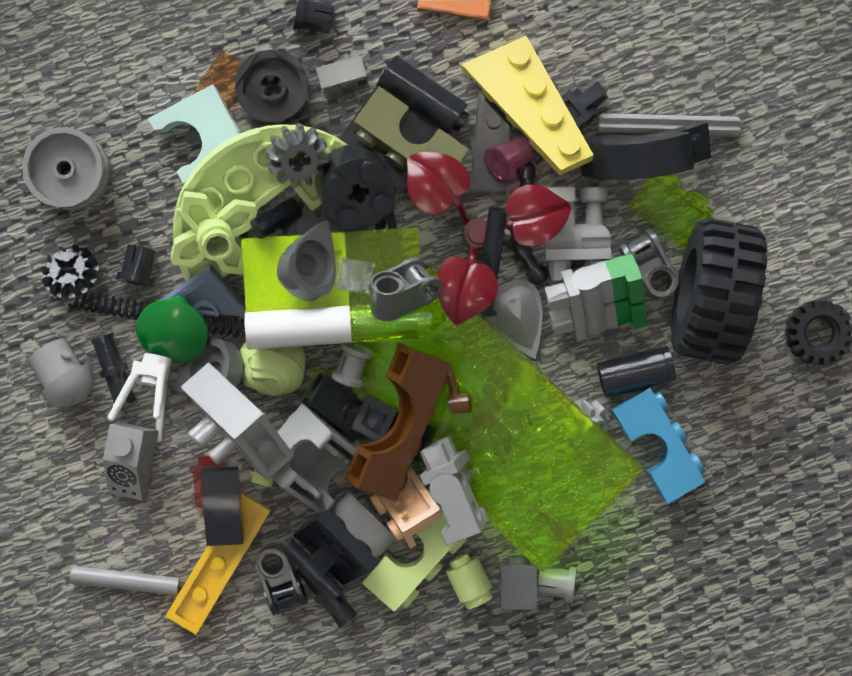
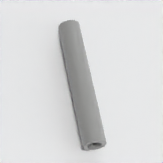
(124, 580)

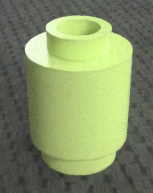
(469, 580)

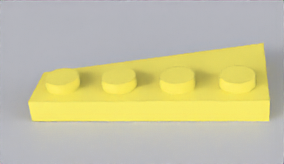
(526, 94)

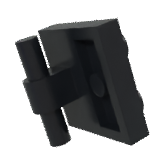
(331, 550)

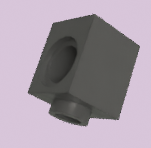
(517, 584)

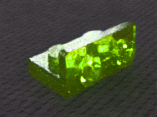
(670, 207)

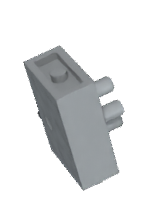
(237, 421)

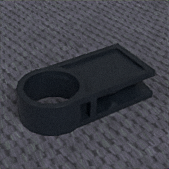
(331, 402)

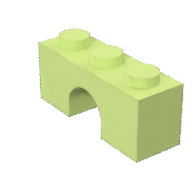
(396, 581)

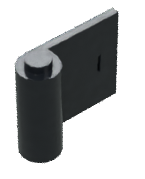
(429, 110)

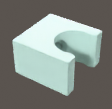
(204, 112)

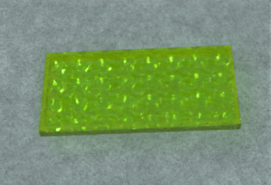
(532, 450)

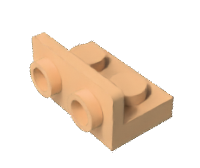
(410, 511)

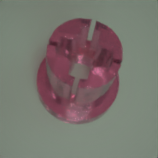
(509, 157)

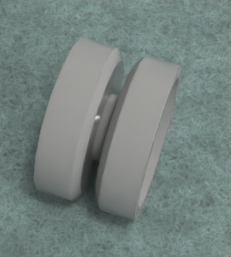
(46, 159)

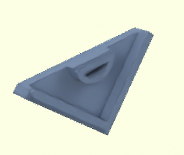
(210, 294)

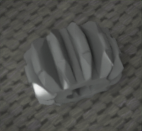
(287, 148)

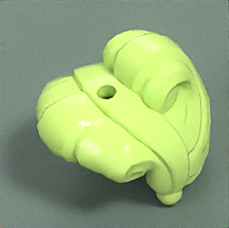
(273, 369)

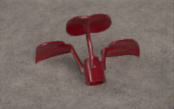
(533, 210)

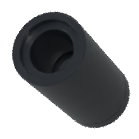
(636, 371)

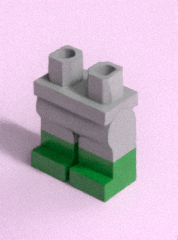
(598, 298)

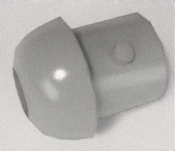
(61, 374)

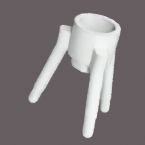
(155, 373)

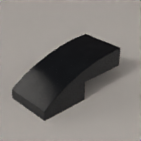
(378, 417)
(222, 506)

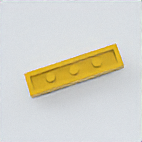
(215, 571)

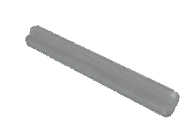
(650, 124)

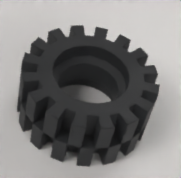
(840, 337)

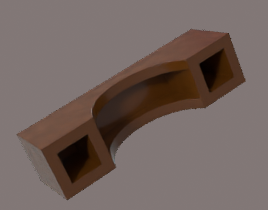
(384, 464)

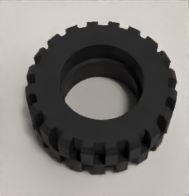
(719, 291)

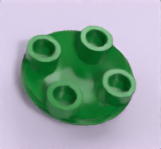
(172, 329)

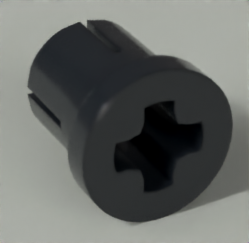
(313, 16)
(137, 266)

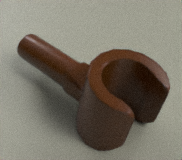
(458, 402)

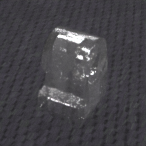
(354, 275)

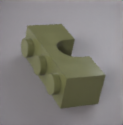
(380, 126)

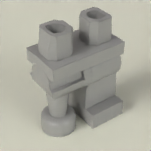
(579, 241)
(451, 489)

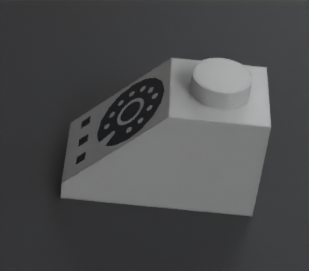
(129, 459)

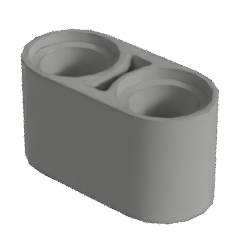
(363, 524)

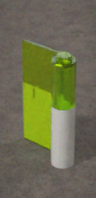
(282, 320)

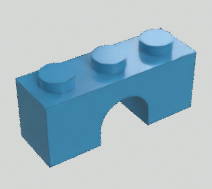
(676, 470)

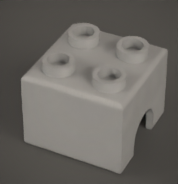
(318, 456)

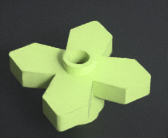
(212, 233)

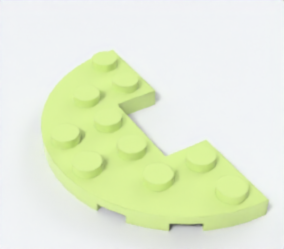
(241, 172)

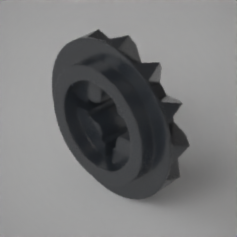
(67, 285)

